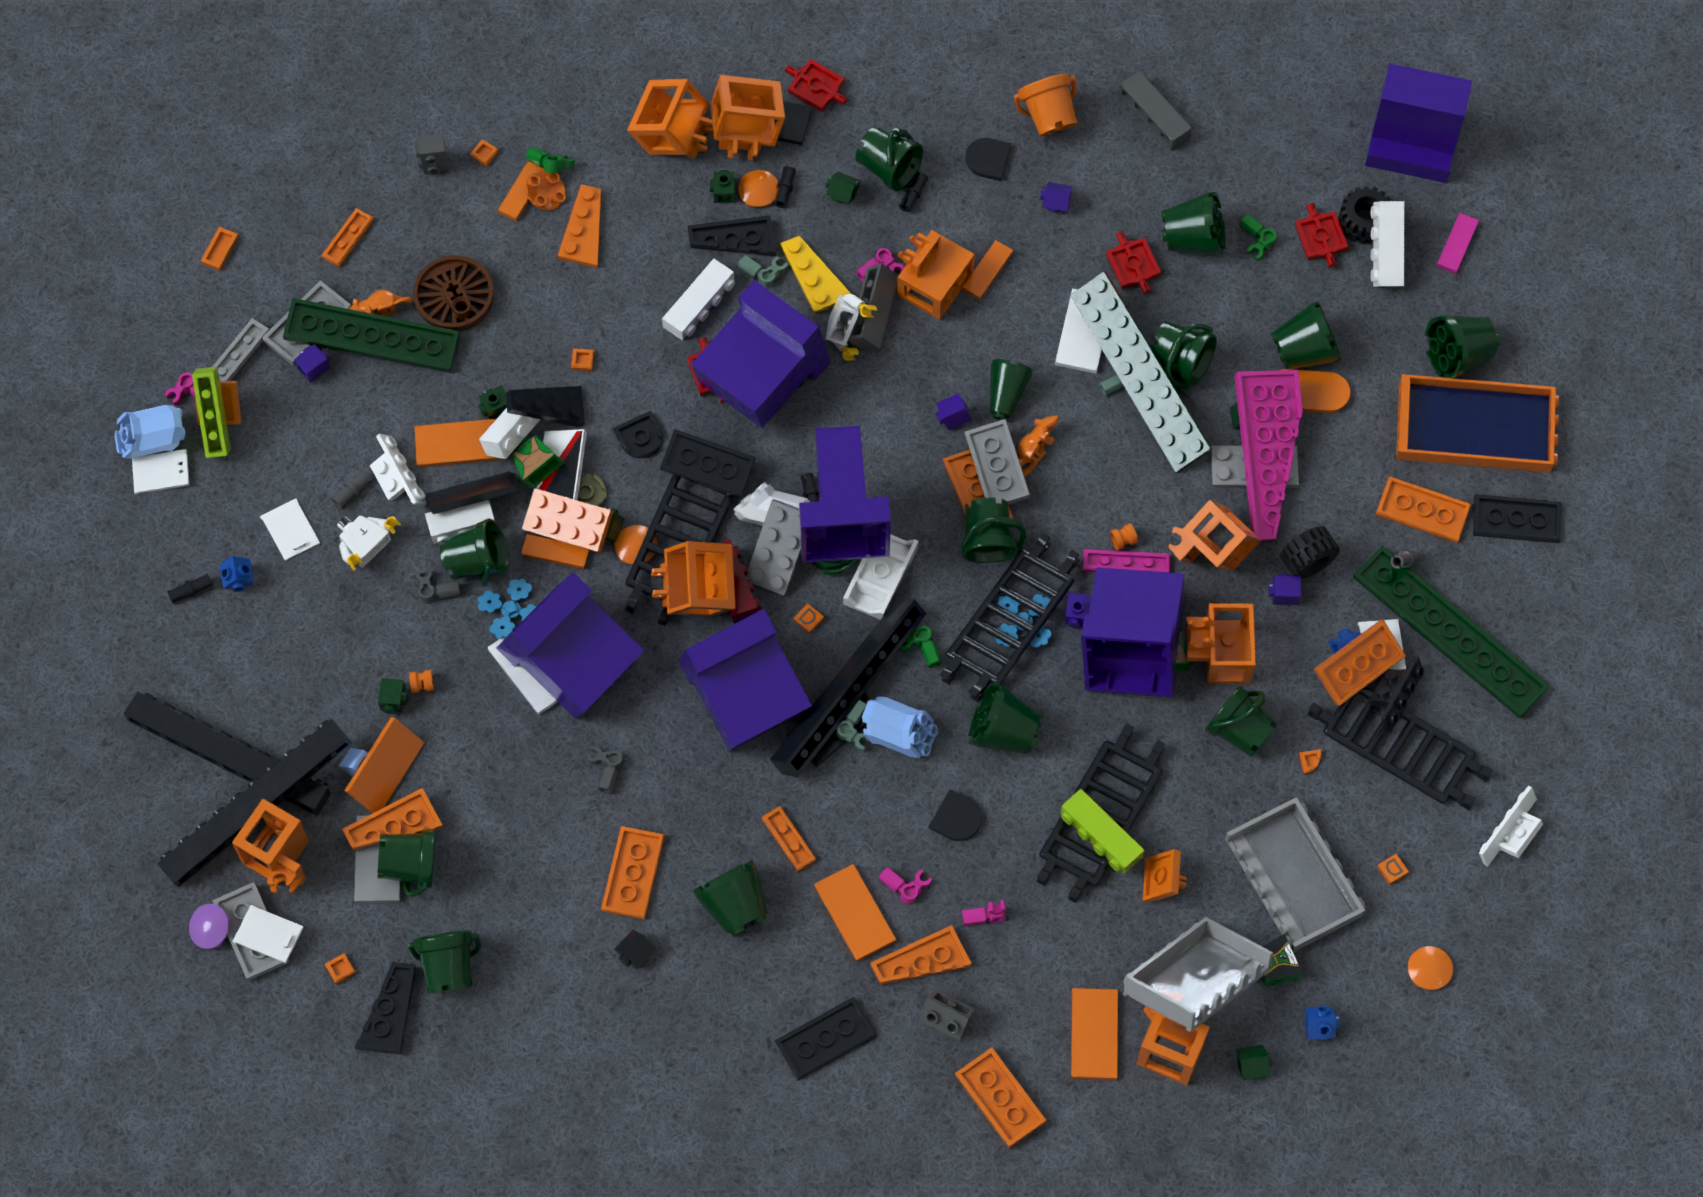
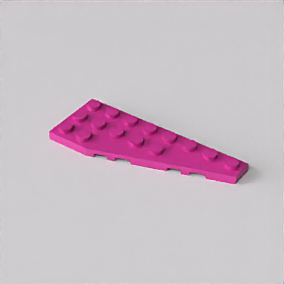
(1268, 426)

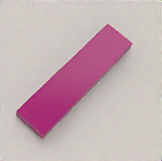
(1125, 560)

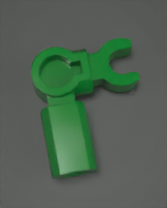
(550, 163)
(1266, 237)
(923, 637)

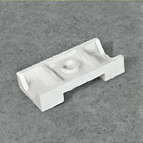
(879, 578)

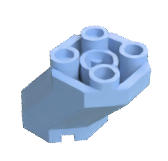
(149, 431)
(899, 727)

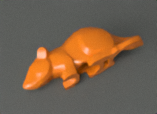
(380, 303)
(1031, 447)

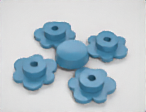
(509, 609)
(1011, 630)

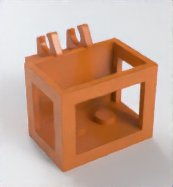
(745, 114)
(671, 124)
(934, 271)
(1194, 543)
(697, 579)
(1223, 644)
(283, 853)
(1177, 1033)

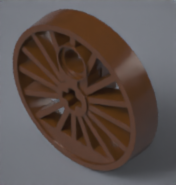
(444, 298)

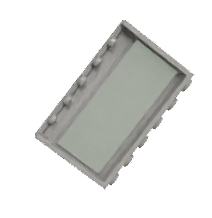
(1295, 874)
(1198, 973)

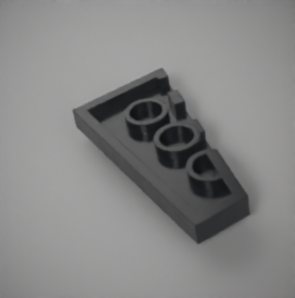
(738, 235)
(552, 404)
(389, 1014)

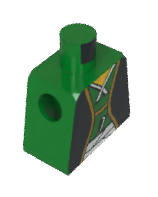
(1283, 964)

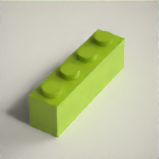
(211, 412)
(1101, 831)

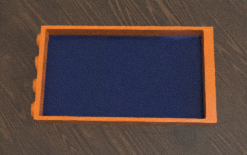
(1477, 423)

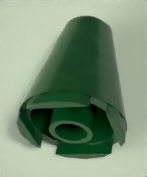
(1007, 386)

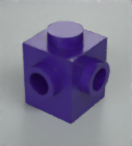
(1056, 197)
(312, 362)
(953, 412)
(1285, 590)
(1076, 609)

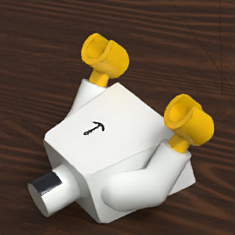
(843, 320)
(364, 538)

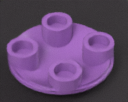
(209, 926)

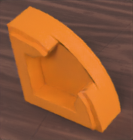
(1309, 760)

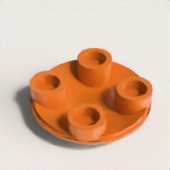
(758, 188)
(545, 190)
(629, 543)
(1430, 968)

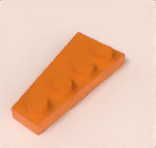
(583, 229)
(404, 816)
(925, 957)

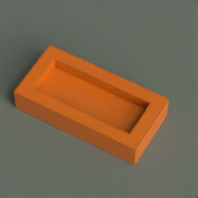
(219, 248)

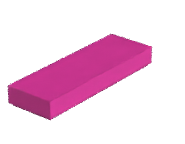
(1457, 243)

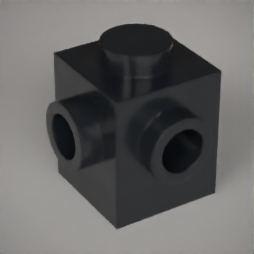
(634, 950)

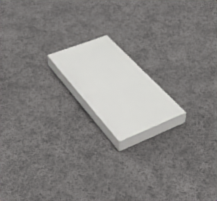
(1077, 344)
(534, 693)

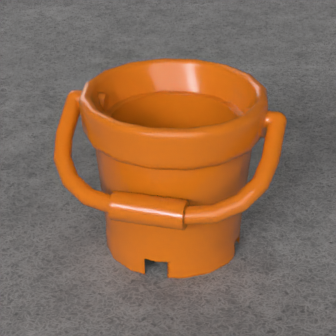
(1049, 103)

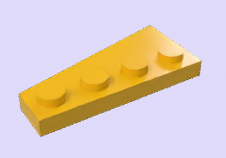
(814, 277)

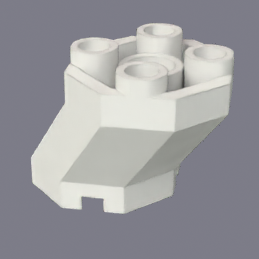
(756, 505)

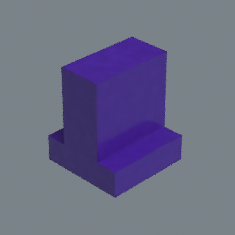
(1418, 122)
(761, 355)
(843, 520)
(1133, 632)
(571, 646)
(745, 680)

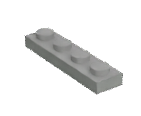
(240, 350)

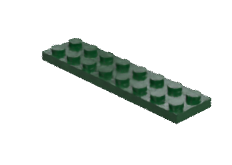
(371, 335)

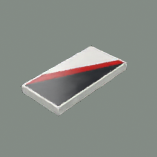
(570, 448)

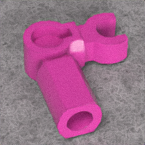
(882, 256)
(182, 387)
(907, 892)
(994, 913)

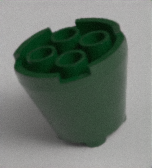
(1195, 226)
(1306, 339)
(1460, 343)
(1004, 722)
(734, 898)

